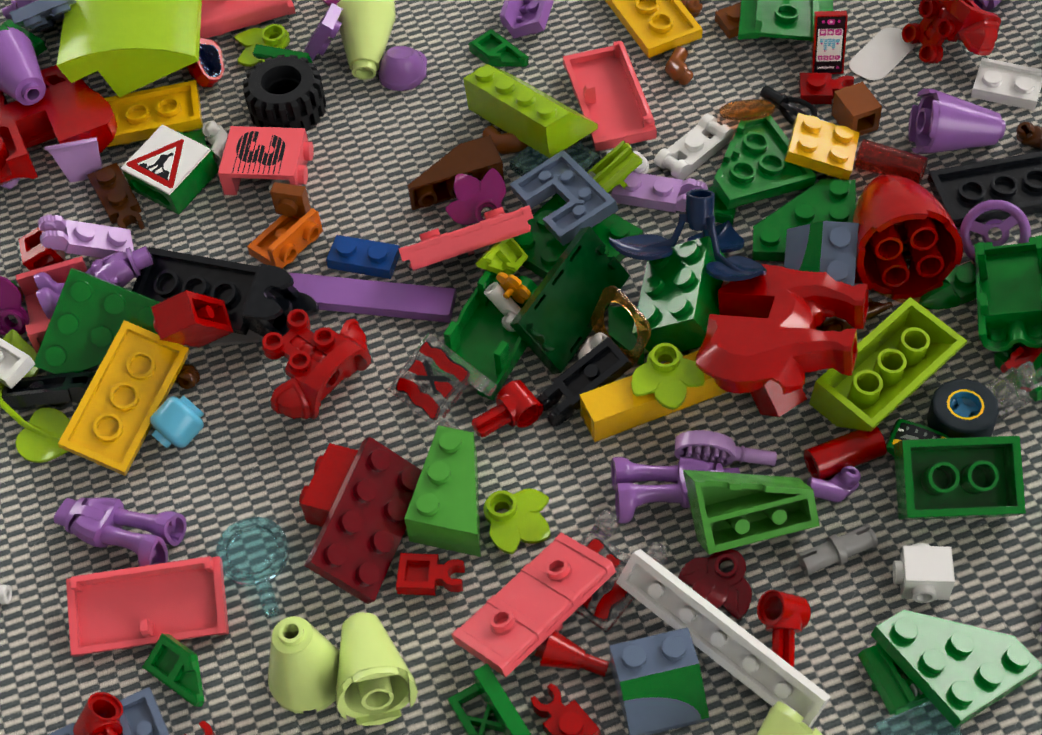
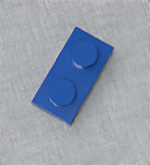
(363, 256)

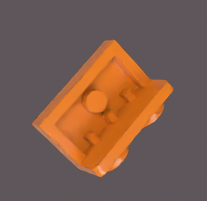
(286, 239)

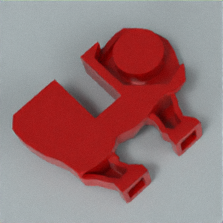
(64, 112)
(771, 330)

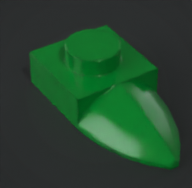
(957, 289)

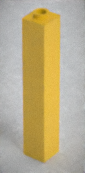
(616, 408)

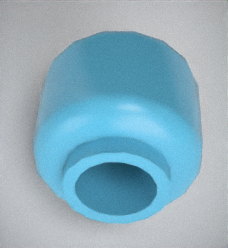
(176, 422)

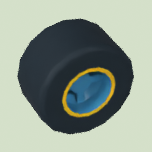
(963, 409)

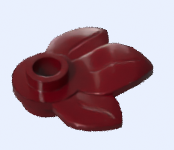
(717, 586)

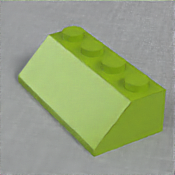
(525, 111)
(887, 368)

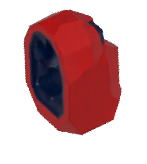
(210, 65)

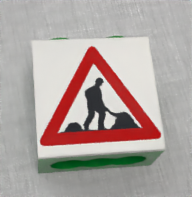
(170, 169)

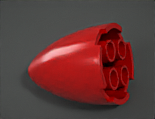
(899, 213)

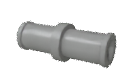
(837, 549)

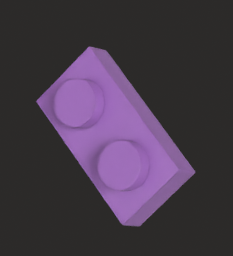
(327, 27)

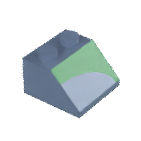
(824, 248)
(659, 682)

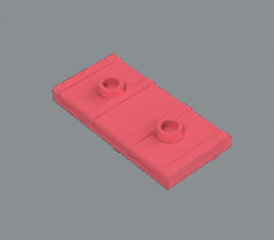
(230, 15)
(610, 96)
(494, 229)
(142, 602)
(533, 604)

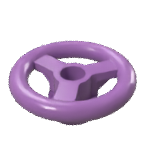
(969, 224)

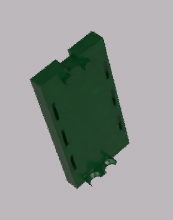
(564, 312)

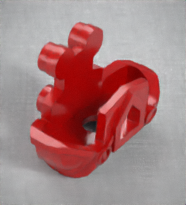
(952, 21)
(315, 362)

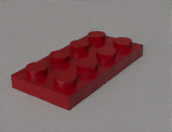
(365, 521)

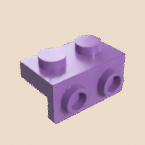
(525, 16)

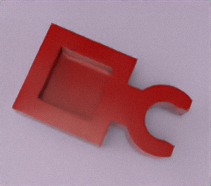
(820, 87)
(423, 573)
(563, 719)

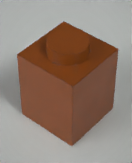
(856, 108)

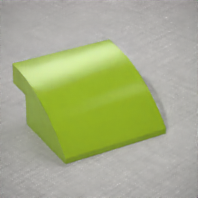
(129, 40)

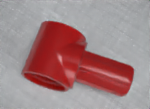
(514, 407)
(783, 616)
(100, 716)

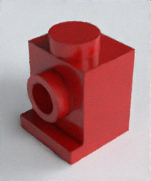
(34, 254)

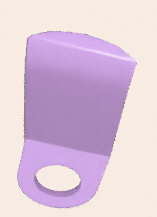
(77, 158)

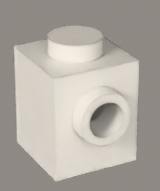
(924, 572)

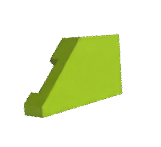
(503, 257)

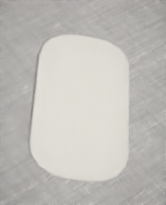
(880, 54)

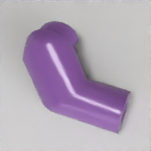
(838, 487)

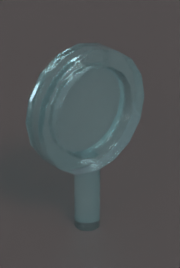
(253, 555)

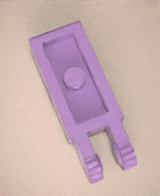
(656, 192)
(83, 237)

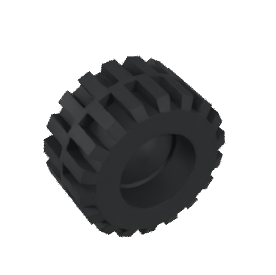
(284, 93)

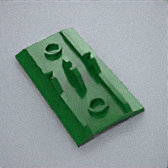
(780, 18)

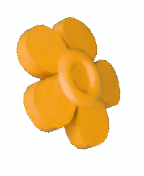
(513, 286)

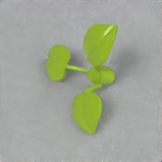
(42, 433)

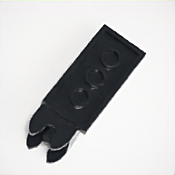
(252, 294)

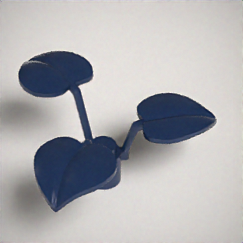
(700, 218)

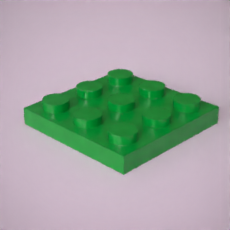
(545, 249)

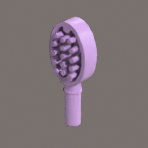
(719, 449)

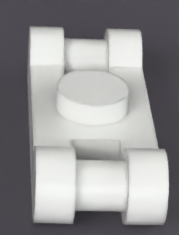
(694, 147)

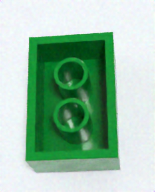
(680, 295)
(959, 478)

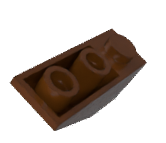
(468, 158)

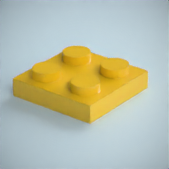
(822, 146)

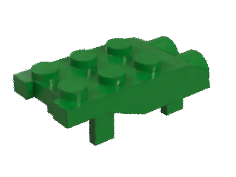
(1009, 294)
(483, 339)

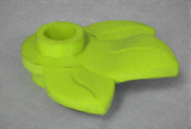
(272, 35)
(669, 380)
(519, 523)

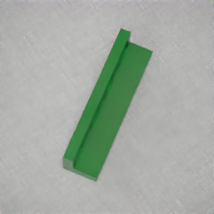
(497, 703)

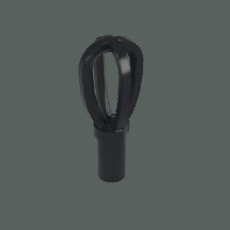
(783, 102)

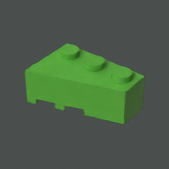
(446, 495)
(747, 508)

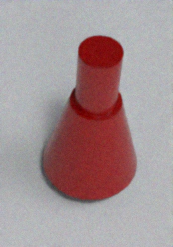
(563, 653)

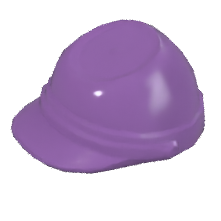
(402, 68)

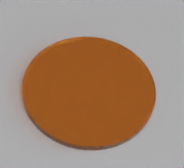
(747, 110)

